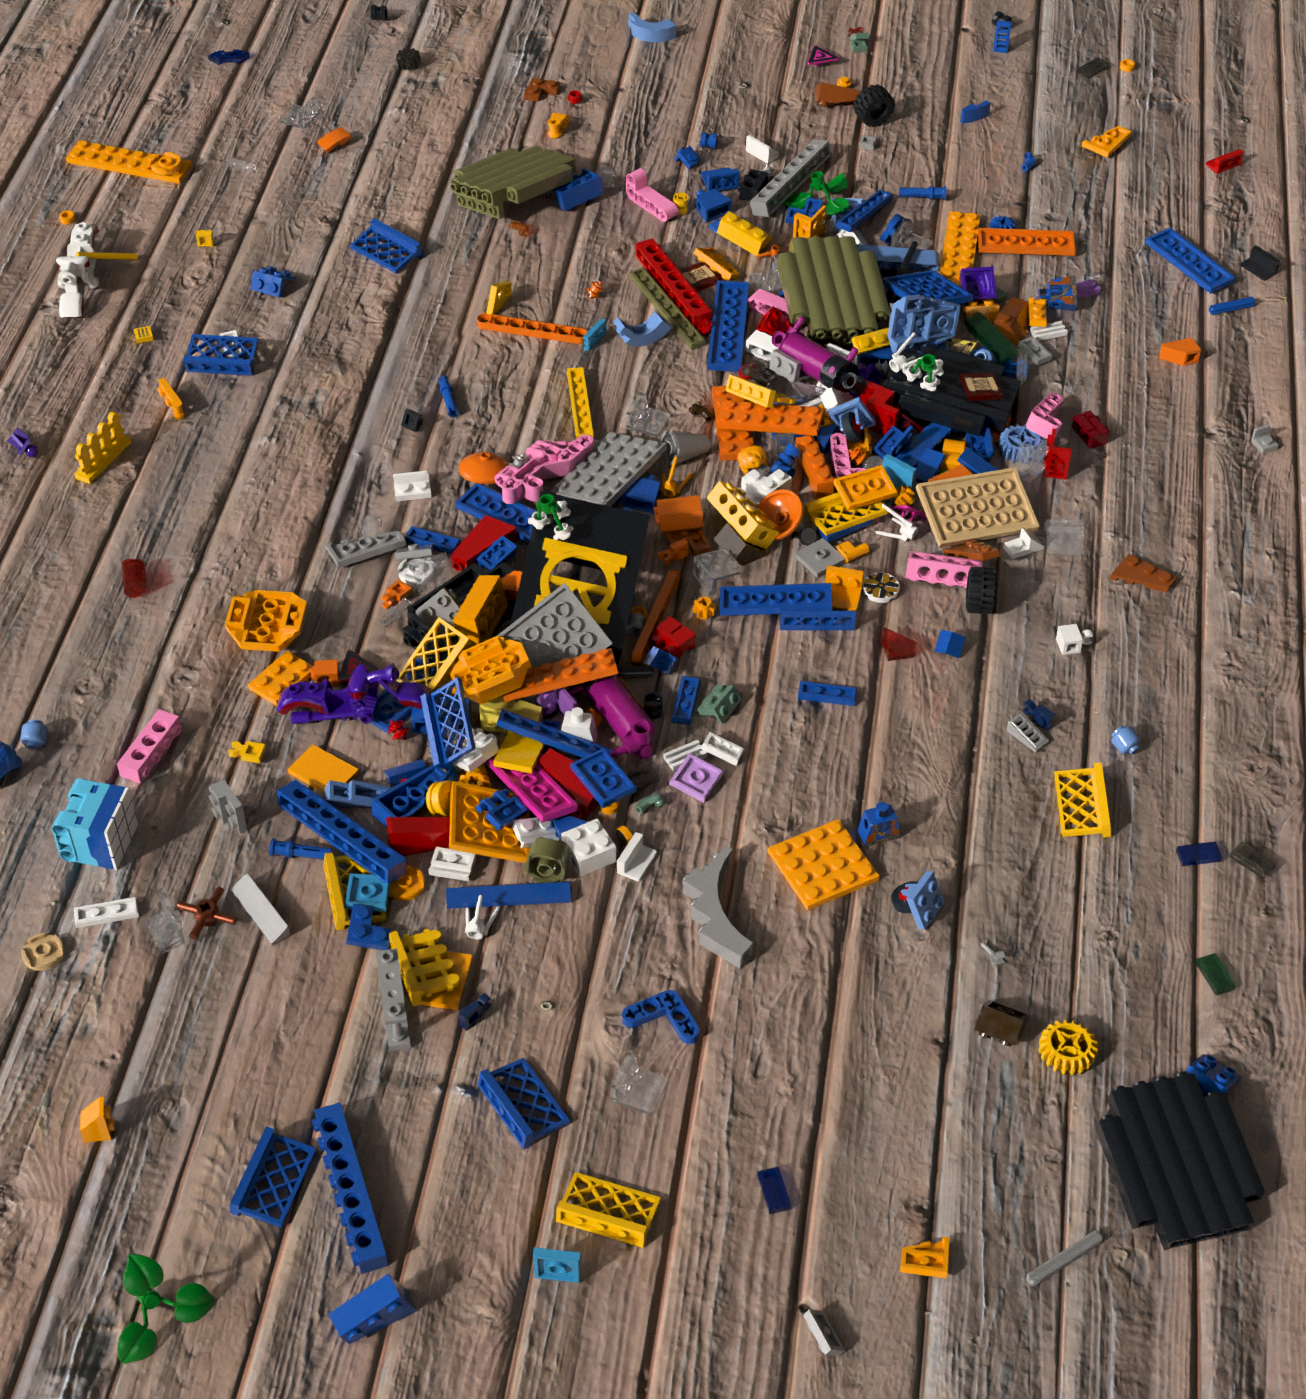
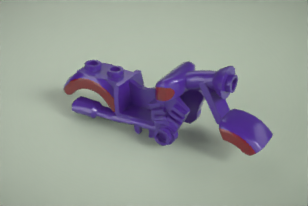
(353, 701)

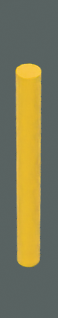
(98, 255)

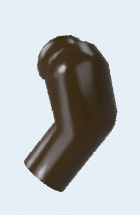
(702, 410)

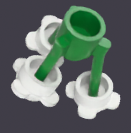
(929, 365)
(559, 510)

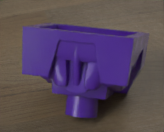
(979, 282)

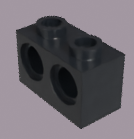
(752, 184)

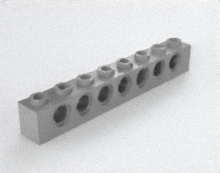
(790, 178)

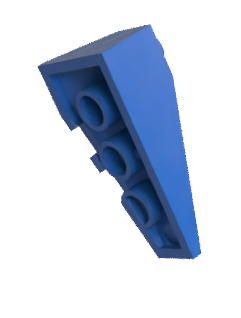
(406, 797)

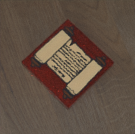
(700, 276)
(980, 386)

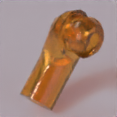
(523, 229)

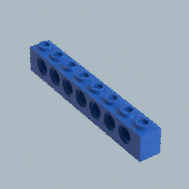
(341, 832)
(374, 1255)

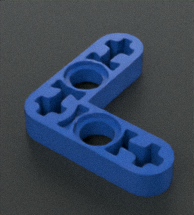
(663, 1008)

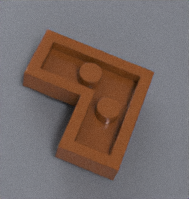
(538, 86)
(695, 536)

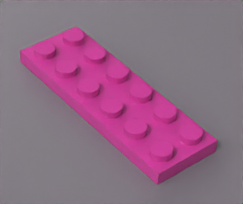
(536, 791)

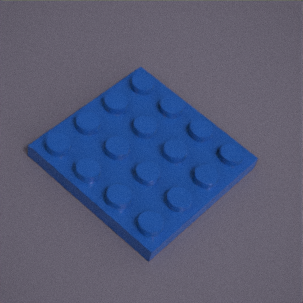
(927, 284)

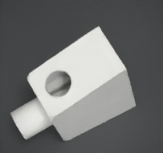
(580, 724)

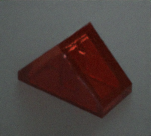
(897, 646)

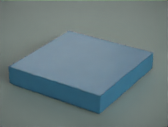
(899, 472)
(367, 891)
(557, 1265)

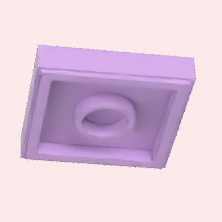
(696, 777)

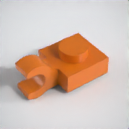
(675, 552)
(396, 591)

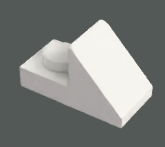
(1022, 546)

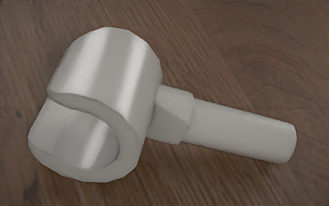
(996, 957)

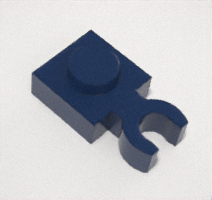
(1040, 714)
(472, 1012)

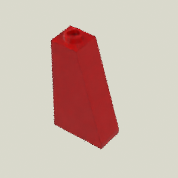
(480, 540)
(559, 770)
(417, 834)

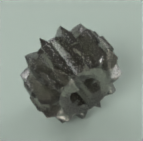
(408, 59)

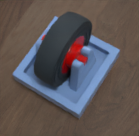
(852, 419)
(919, 898)

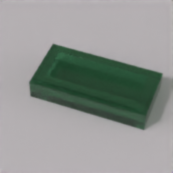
(1215, 974)

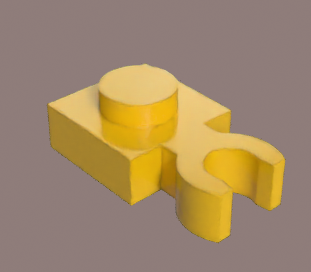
(249, 752)

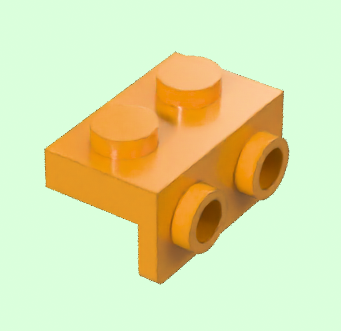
(988, 309)

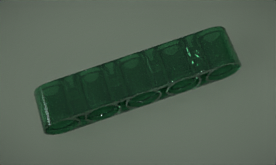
(990, 337)

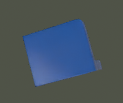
(950, 643)

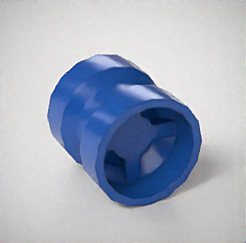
(709, 140)
(789, 454)
(782, 466)

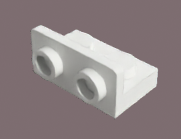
(412, 486)

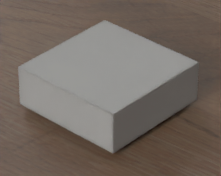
(868, 142)

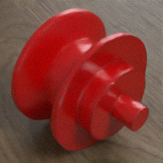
(398, 730)

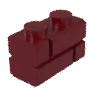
(1090, 429)

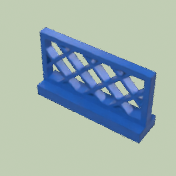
(394, 238)
(219, 364)
(437, 727)
(509, 1113)
(253, 1175)

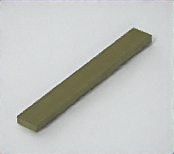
(667, 308)

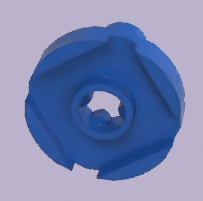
(895, 222)

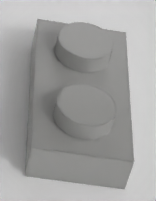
(1036, 351)
(823, 1332)

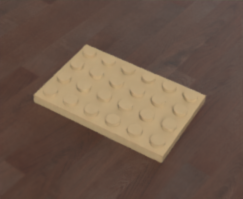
(977, 507)

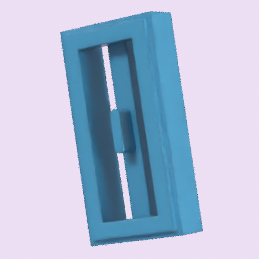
(595, 334)

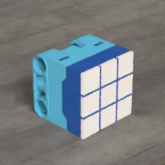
(95, 824)

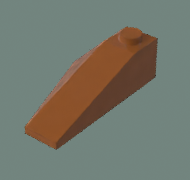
(831, 94)
(1013, 320)

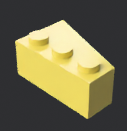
(491, 710)

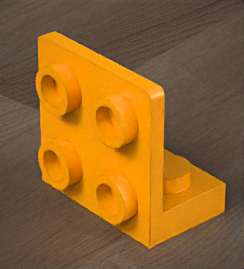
(810, 227)
(845, 587)

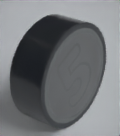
(807, 536)

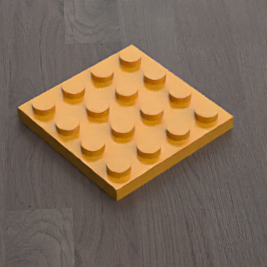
(474, 833)
(823, 864)

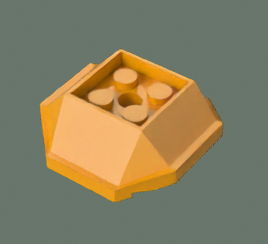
(265, 619)
(491, 669)

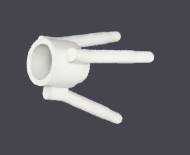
(900, 362)
(908, 530)
(476, 928)

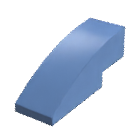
(352, 794)

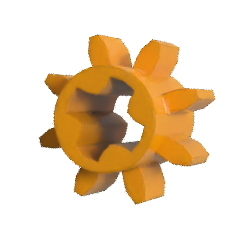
(904, 496)
(704, 608)

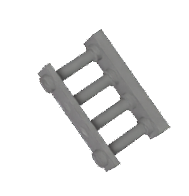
(393, 999)

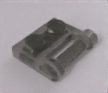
(763, 376)

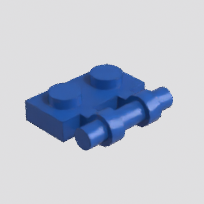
(505, 813)

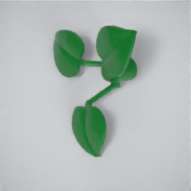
(836, 185)
(139, 1280)

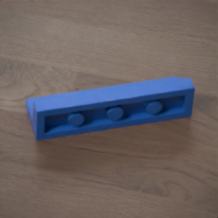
(817, 620)

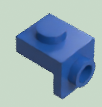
(688, 157)
(661, 660)

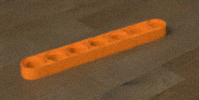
(524, 330)
(655, 616)

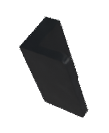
(1261, 263)

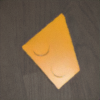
(926, 1259)

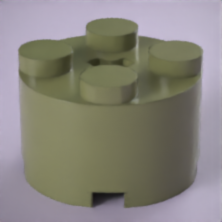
(547, 860)

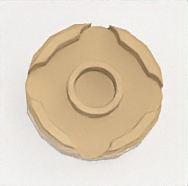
(43, 952)

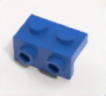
(981, 444)

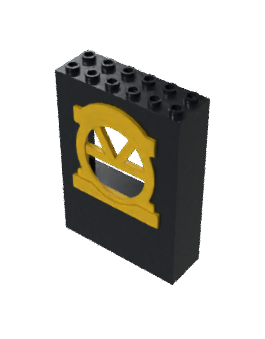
(601, 540)

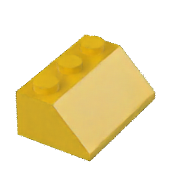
(743, 233)

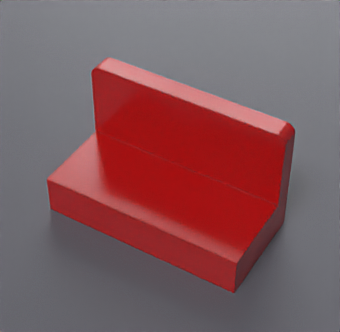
(1226, 161)

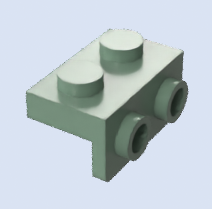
(720, 702)

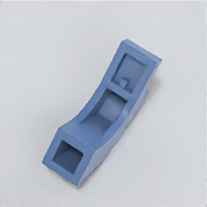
(650, 31)
(646, 333)

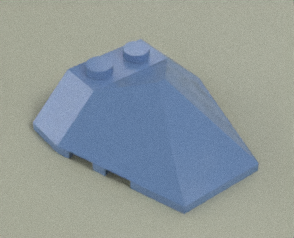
(927, 317)

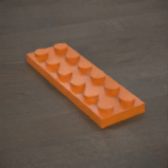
(1026, 241)
(778, 419)
(729, 440)
(565, 673)

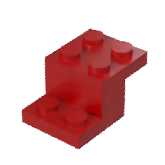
(880, 404)

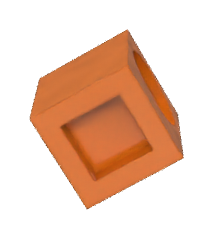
(326, 670)

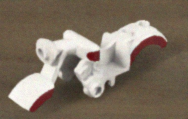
(71, 266)

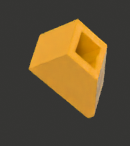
(97, 1121)

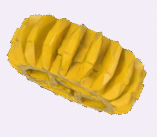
(1068, 1054)

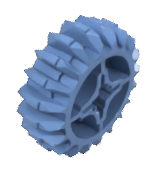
(1012, 437)

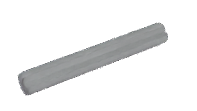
(1064, 1258)

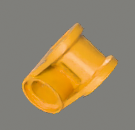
(557, 124)

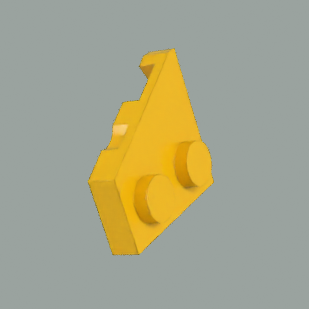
(498, 296)

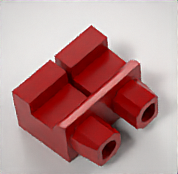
(673, 637)

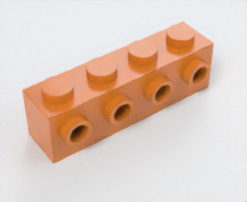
(815, 467)

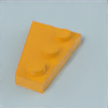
(1109, 142)
(707, 255)

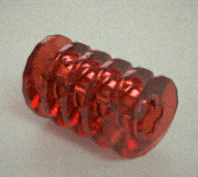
(134, 577)

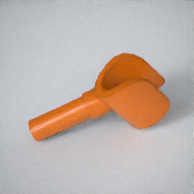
(774, 251)

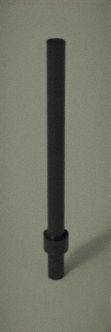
(902, 268)

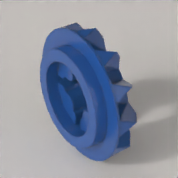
(1008, 223)

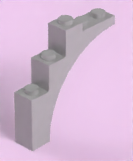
(716, 931)

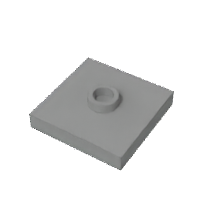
(414, 551)
(818, 556)

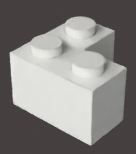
(759, 486)

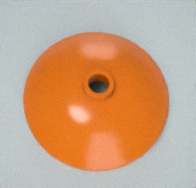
(482, 467)
(782, 505)

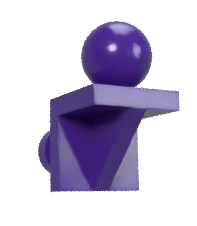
(21, 441)

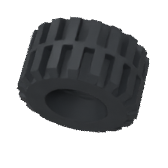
(874, 105)
(980, 590)

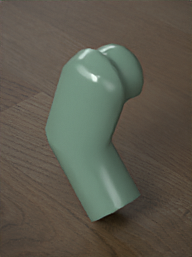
(649, 800)

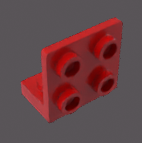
(773, 322)
(1058, 459)

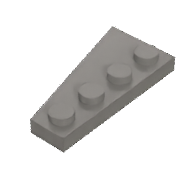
(365, 548)

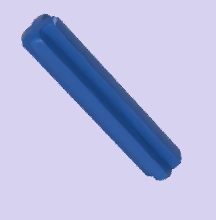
(1231, 305)

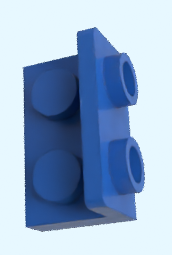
(499, 551)

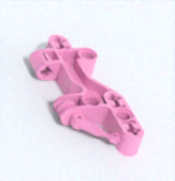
(545, 462)

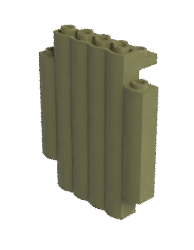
(510, 177)
(832, 288)

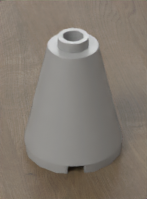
(684, 445)

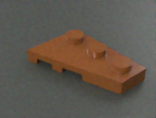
(973, 550)
(1138, 571)

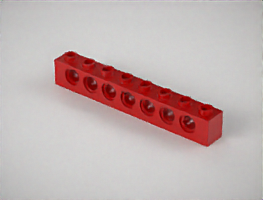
(672, 281)

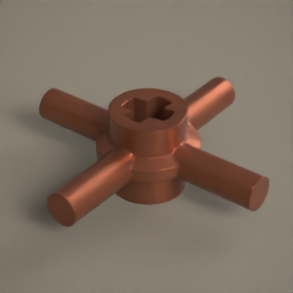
(206, 913)

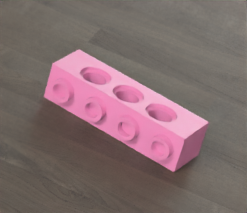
(936, 562)
(149, 746)

